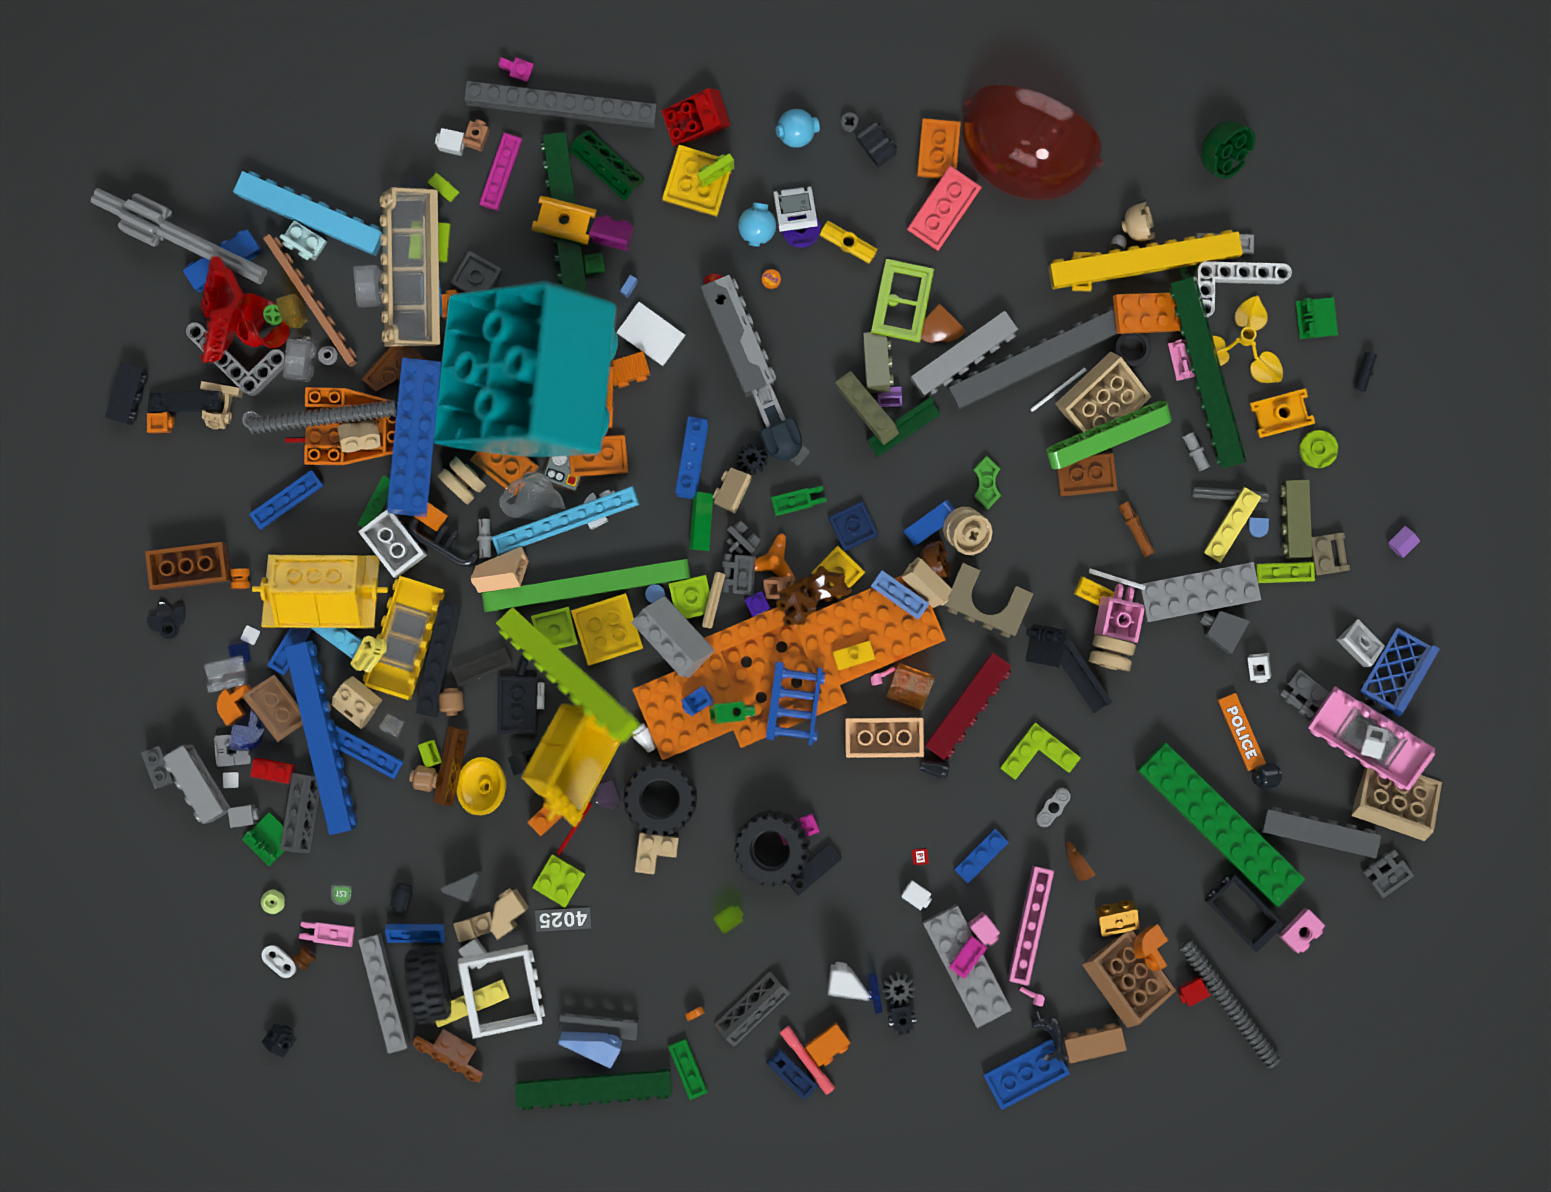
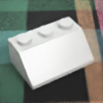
(845, 982)

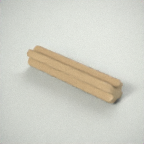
(713, 600)

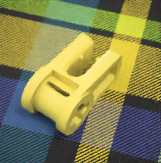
(367, 653)

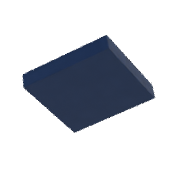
(853, 526)

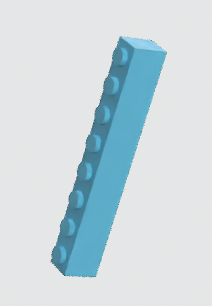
(308, 213)

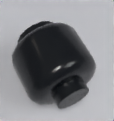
(1267, 776)

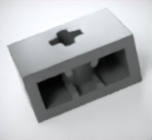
(155, 765)

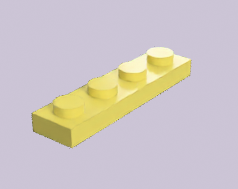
(1232, 524)
(483, 998)

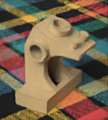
(220, 420)

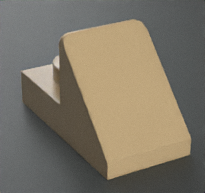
(473, 927)

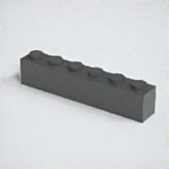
(1320, 833)

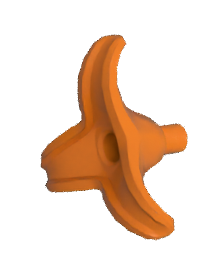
(774, 559)

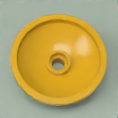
(474, 783)

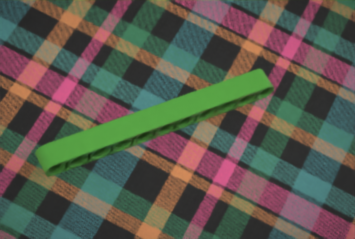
(585, 585)

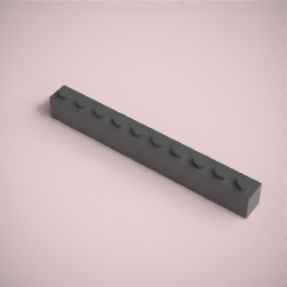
(561, 104)
(1033, 359)

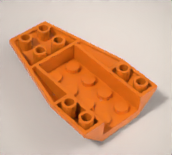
(323, 442)

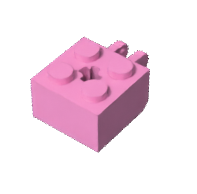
(1114, 608)

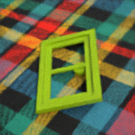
(884, 298)

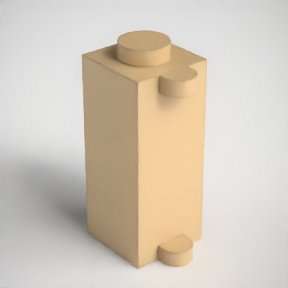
(927, 583)

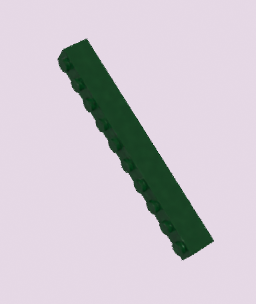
(562, 188)
(1208, 372)

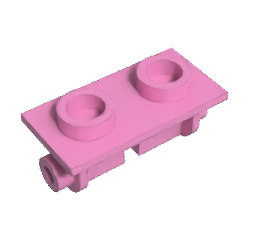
(1180, 360)

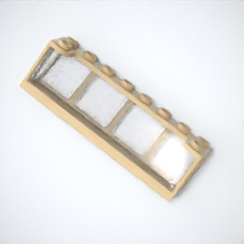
(410, 267)

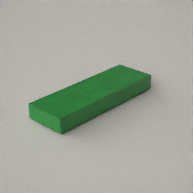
(701, 521)
(687, 1069)

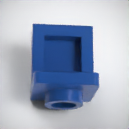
(697, 701)

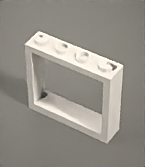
(507, 1024)

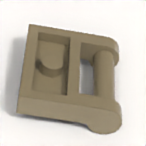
(1323, 556)

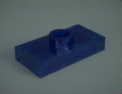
(874, 993)

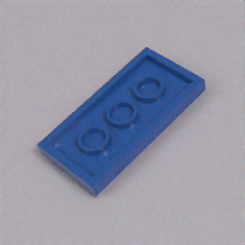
(1025, 1075)

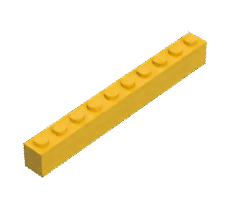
(1145, 260)

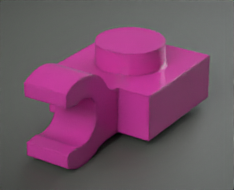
(520, 69)

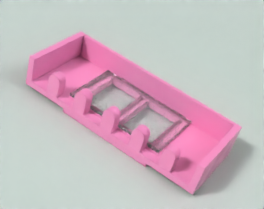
(1344, 725)

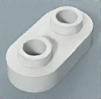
(279, 961)

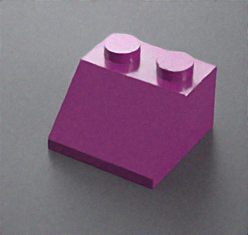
(612, 233)

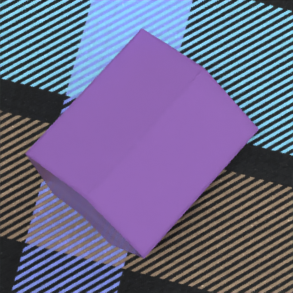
(891, 398)
(1403, 542)

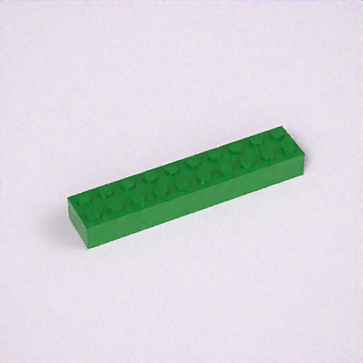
(1220, 824)

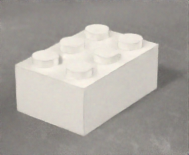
(392, 543)

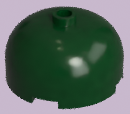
(1226, 141)

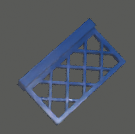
(1414, 680)

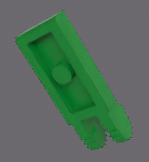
(796, 501)

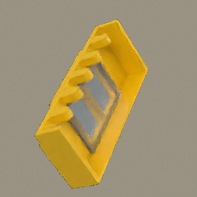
(407, 635)

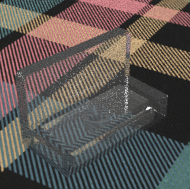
(226, 673)

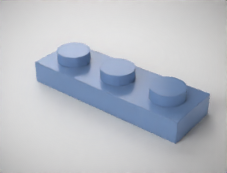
(900, 595)

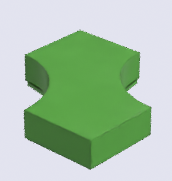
(987, 491)

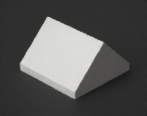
(1361, 643)

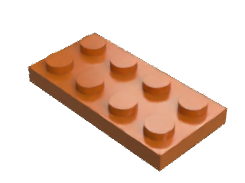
(1145, 313)

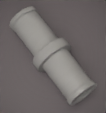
(1196, 451)
(484, 538)

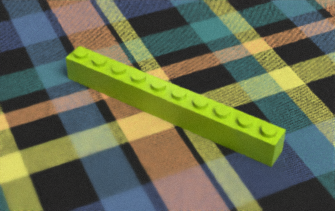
(568, 675)

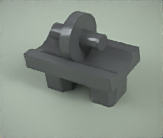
(749, 544)

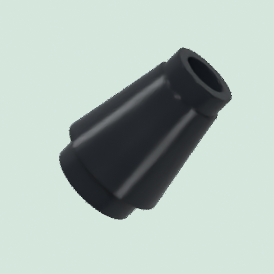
(935, 768)

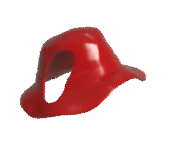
(252, 319)

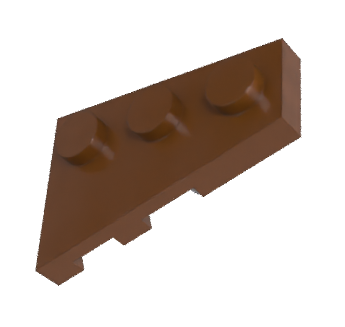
(388, 367)

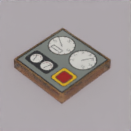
(558, 472)

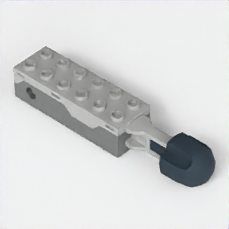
(781, 436)

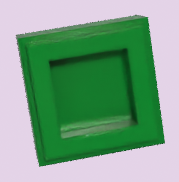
(594, 263)

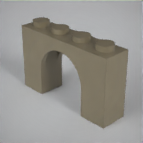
(961, 602)

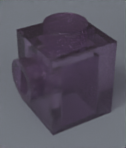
(607, 795)

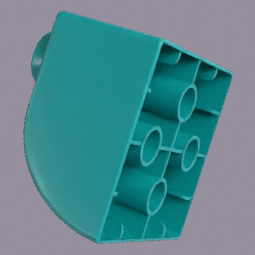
(526, 371)

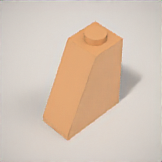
(501, 572)

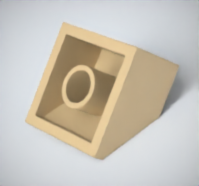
(733, 489)

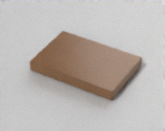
(275, 707)

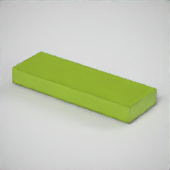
(1285, 572)

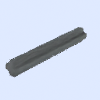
(1224, 494)

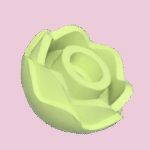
(278, 899)

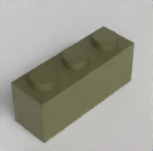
(877, 363)

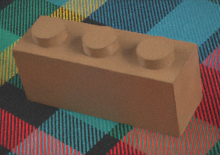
(1094, 1043)

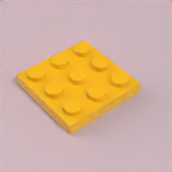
(684, 186)
(607, 629)

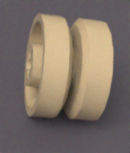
(464, 477)
(967, 530)
(1111, 654)

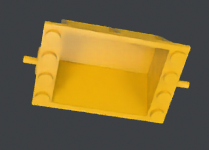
(320, 591)
(570, 762)

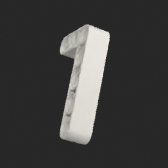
(1234, 276)

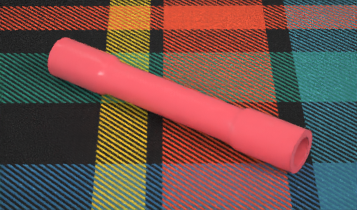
(819, 1076)

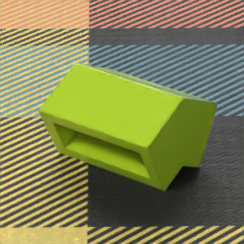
(429, 753)

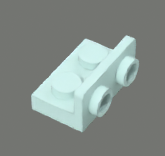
(303, 240)

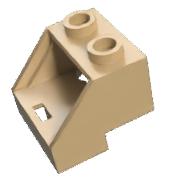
(356, 702)
(506, 909)

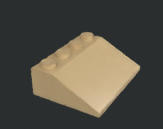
(1103, 394)
(1396, 808)

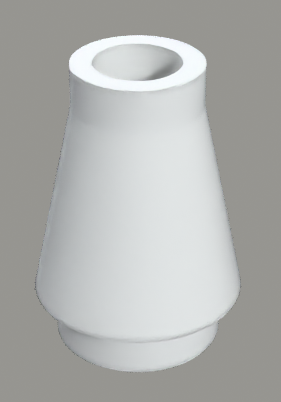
(644, 738)

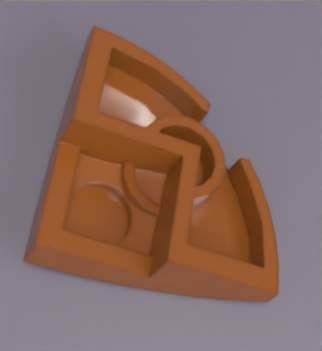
(941, 327)
(1077, 863)

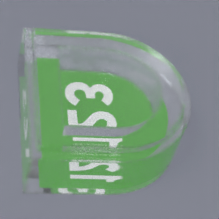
(341, 894)

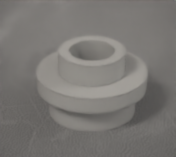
(334, 355)

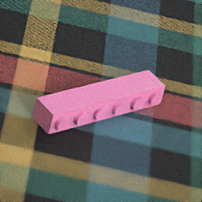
(1030, 925)

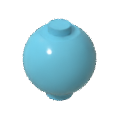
(797, 127)
(757, 224)

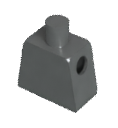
(1224, 629)

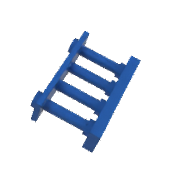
(692, 457)
(777, 711)

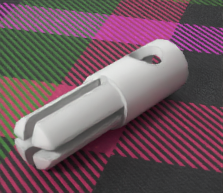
(540, 696)

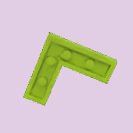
(1036, 740)

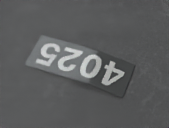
(563, 919)

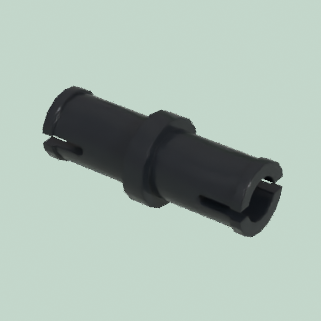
(1365, 371)

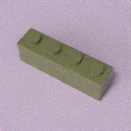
(867, 408)
(1296, 519)

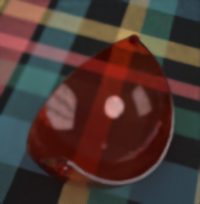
(1028, 142)

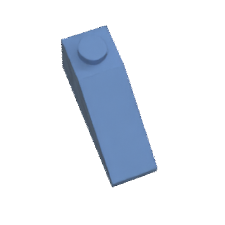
(593, 1045)

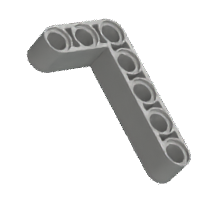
(232, 364)

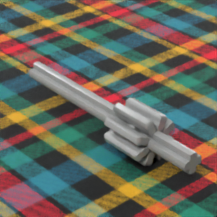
(152, 223)

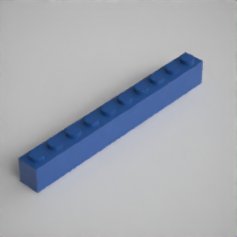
(320, 737)

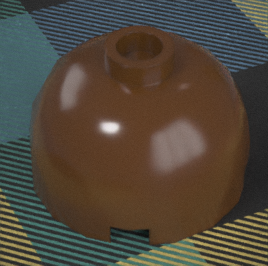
(934, 556)

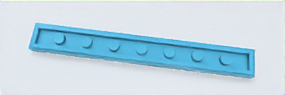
(565, 520)

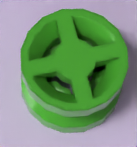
(270, 315)

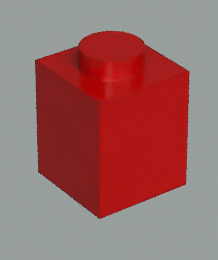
(1193, 992)

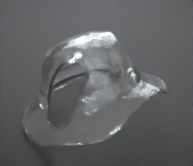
(534, 499)

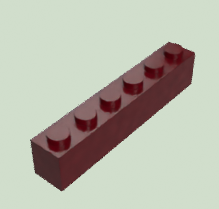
(968, 705)

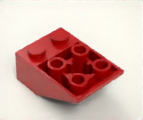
(696, 117)

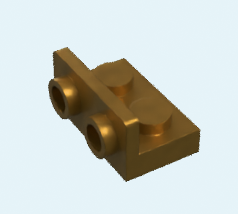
(1117, 917)

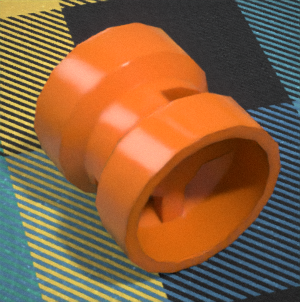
(240, 583)

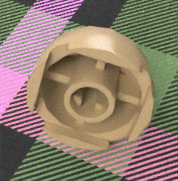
(1138, 223)

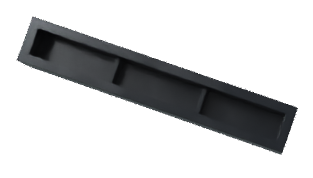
(438, 658)

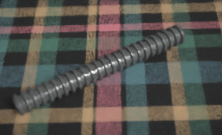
(322, 417)
(1230, 1004)

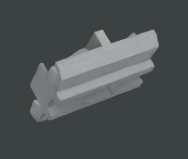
(226, 758)

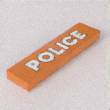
(1241, 731)

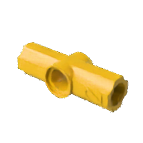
(837, 235)

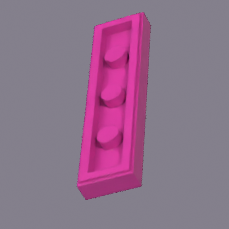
(500, 171)

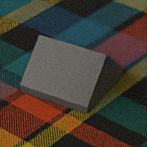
(464, 888)

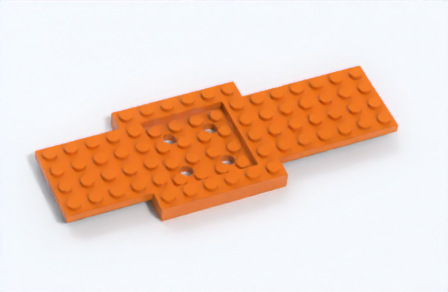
(809, 647)

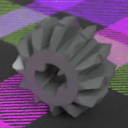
(900, 995)

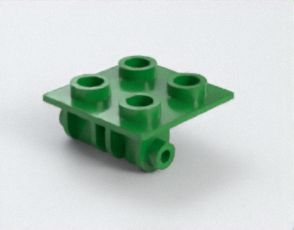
(1316, 318)
(266, 839)

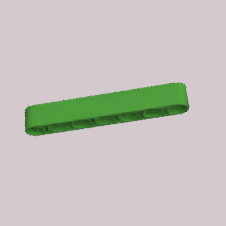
(1109, 435)

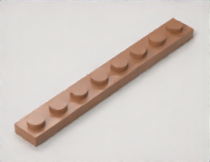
(316, 306)

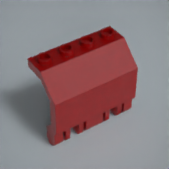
(221, 305)

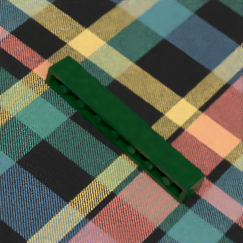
(593, 1088)

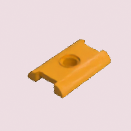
(551, 213)
(1268, 413)

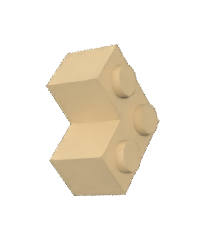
(650, 847)

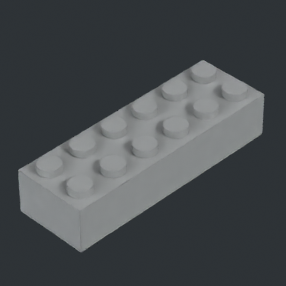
(1199, 592)
(979, 988)

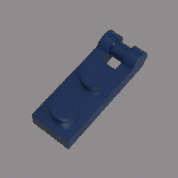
(792, 1074)

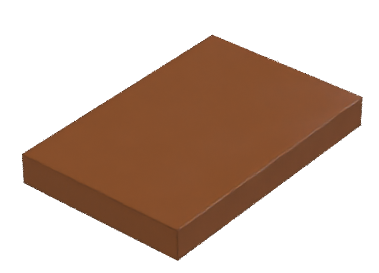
(1088, 476)

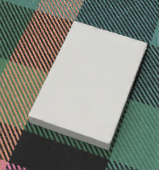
(651, 334)

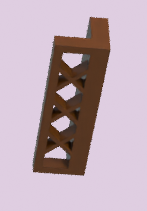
(450, 766)

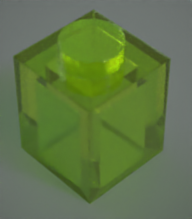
(729, 918)

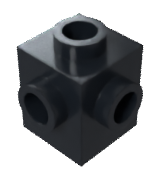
(899, 1012)
(279, 1039)

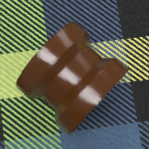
(303, 958)

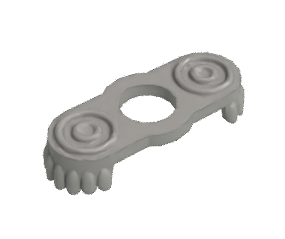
(1045, 817)

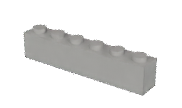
(963, 354)
(384, 993)

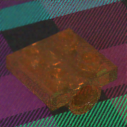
(910, 686)

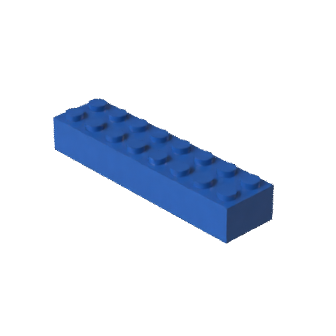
(414, 437)

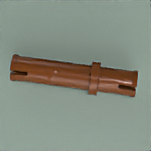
(1136, 528)

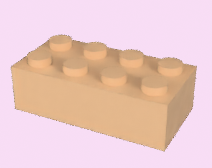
(884, 737)

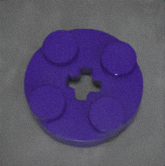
(802, 240)

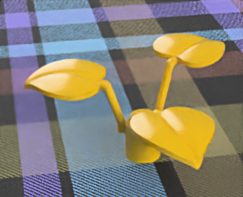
(1252, 317)

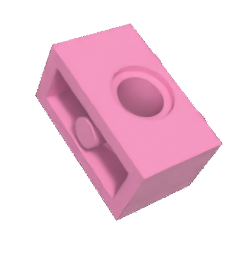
(984, 929)
(1290, 933)

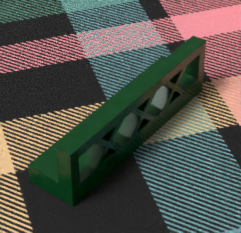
(604, 166)
(906, 426)

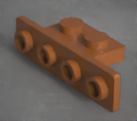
(452, 1052)

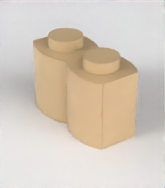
(358, 436)

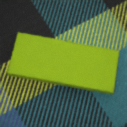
(443, 187)

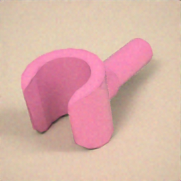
(876, 678)
(1038, 998)

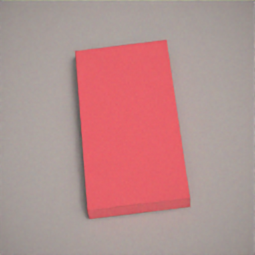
(944, 208)

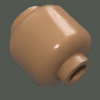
(451, 701)
(424, 778)

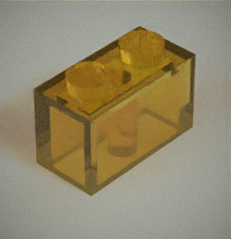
(292, 311)

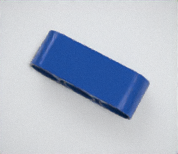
(929, 523)

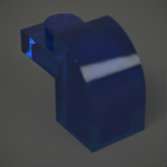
(247, 737)

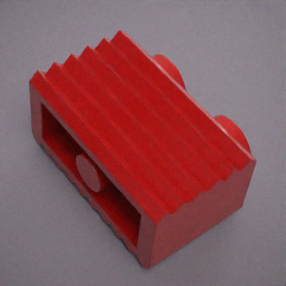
(272, 770)

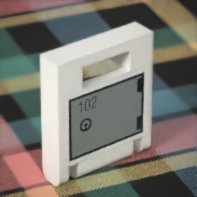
(792, 204)

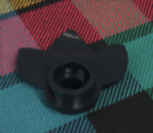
(167, 617)

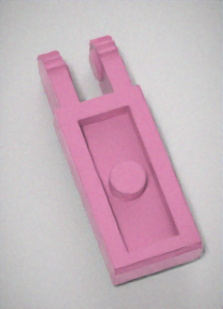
(329, 933)

